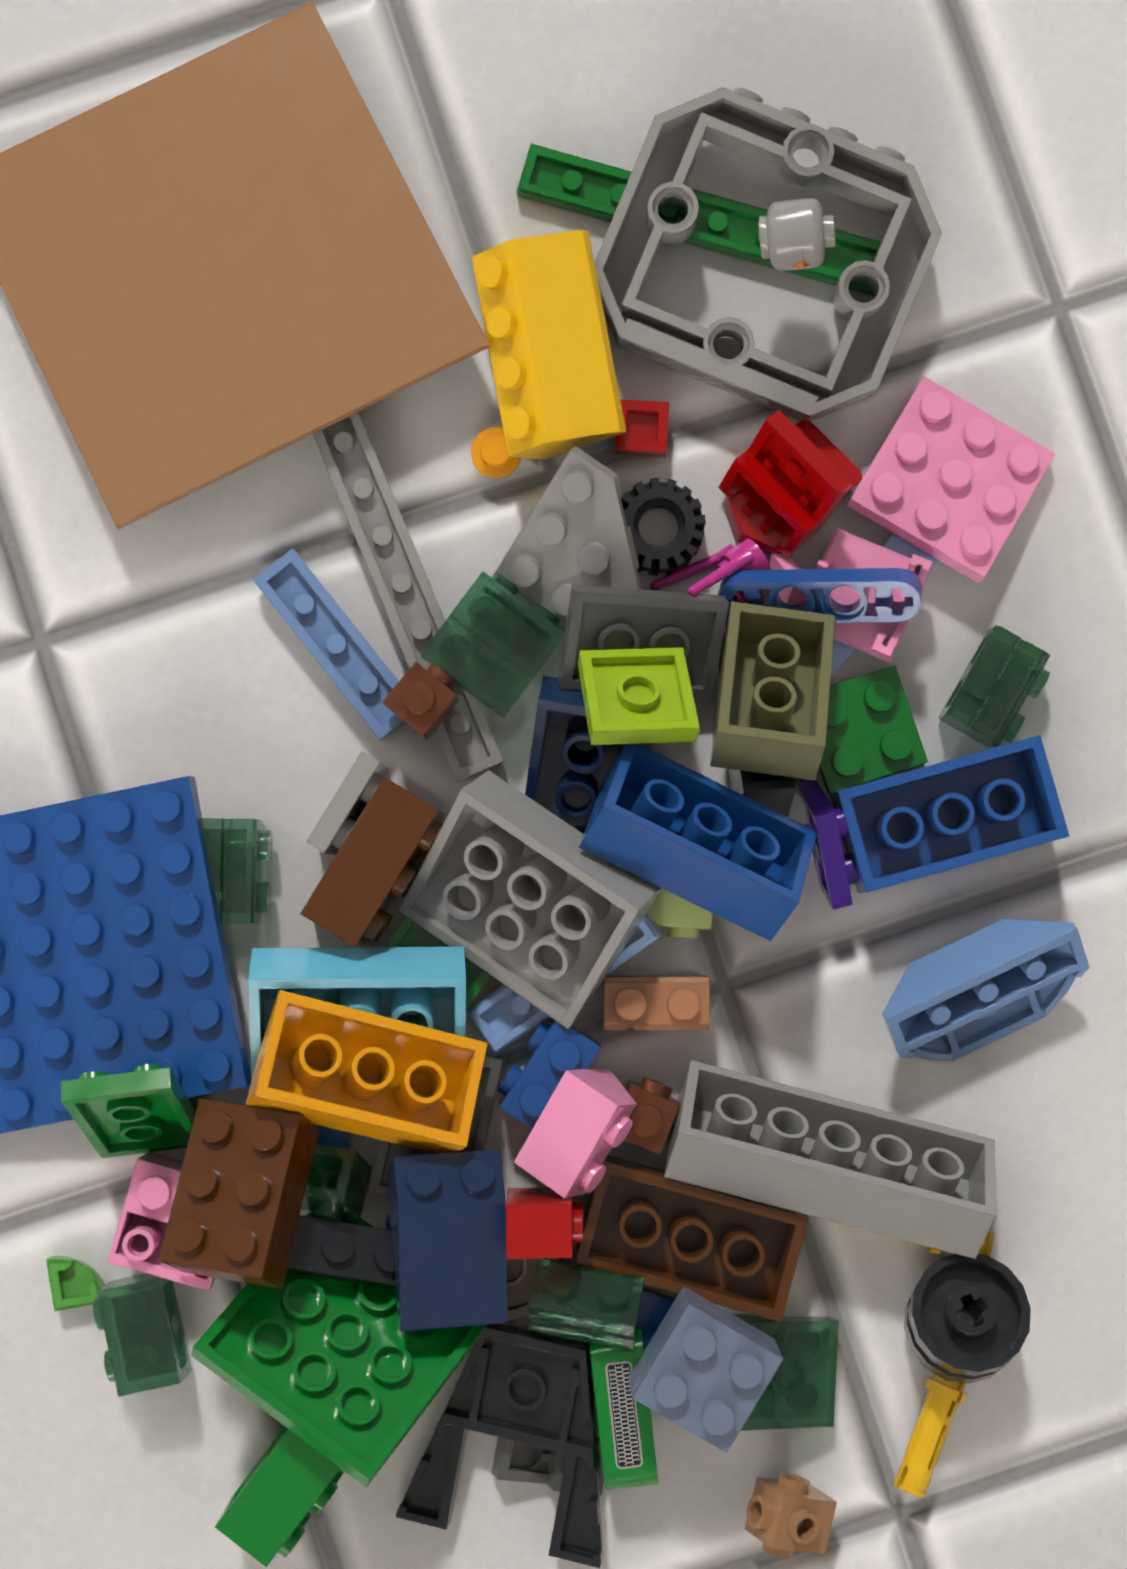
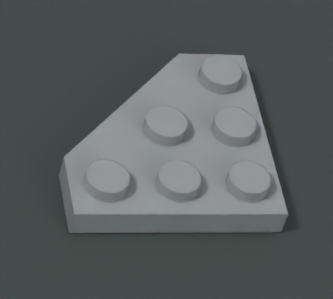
(573, 537)

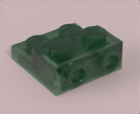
(494, 642)
(805, 1381)

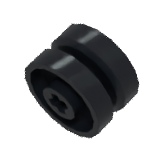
(987, 1294)

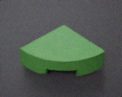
(72, 1282)

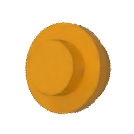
(491, 455)

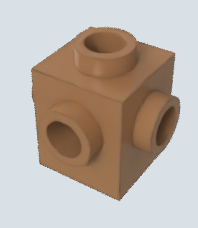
(790, 1515)

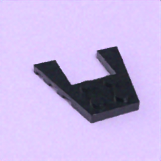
(531, 1393)

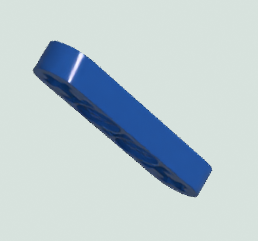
(820, 583)

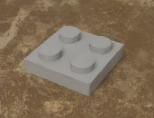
(347, 804)

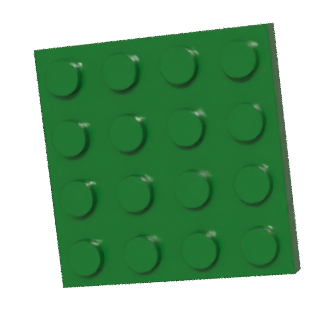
(333, 1364)

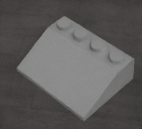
(526, 898)

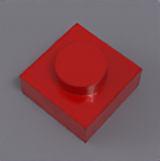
(645, 428)

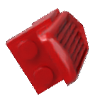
(786, 485)

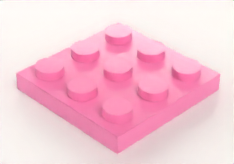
(951, 480)

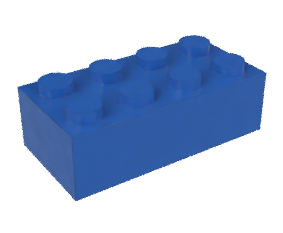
(951, 814)
(700, 840)

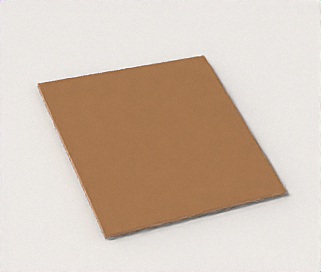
(222, 266)

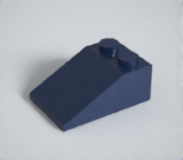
(563, 764)
(448, 1239)

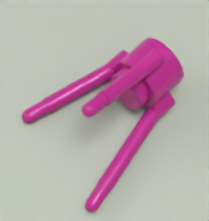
(727, 561)

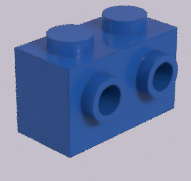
(553, 1053)

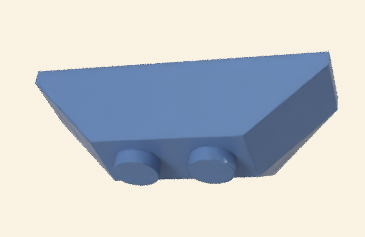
(983, 987)

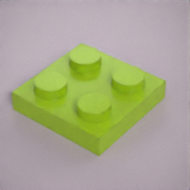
(637, 696)

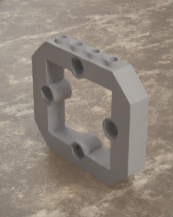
(770, 137)

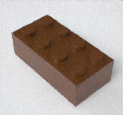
(692, 1237)

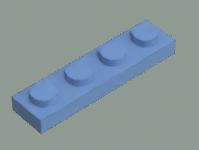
(331, 639)

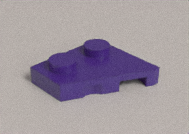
(833, 867)

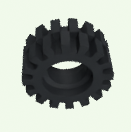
(688, 516)

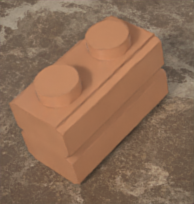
(656, 1002)

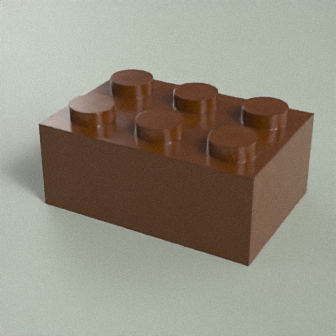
(374, 865)
(240, 1193)

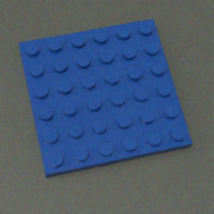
(111, 950)

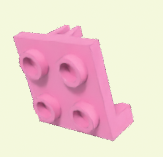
(853, 552)

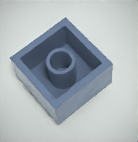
(705, 1369)

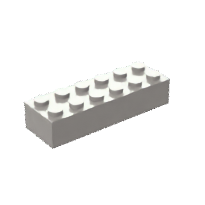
(833, 1159)

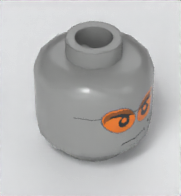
(796, 234)

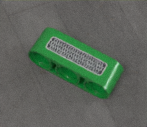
(622, 1421)

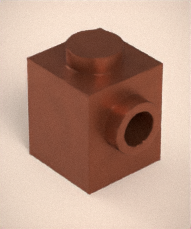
(422, 698)
(652, 1114)

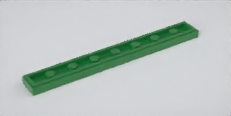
(720, 225)

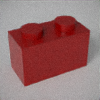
(541, 1224)

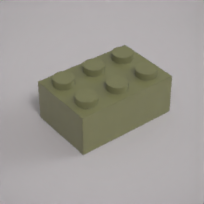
(773, 691)

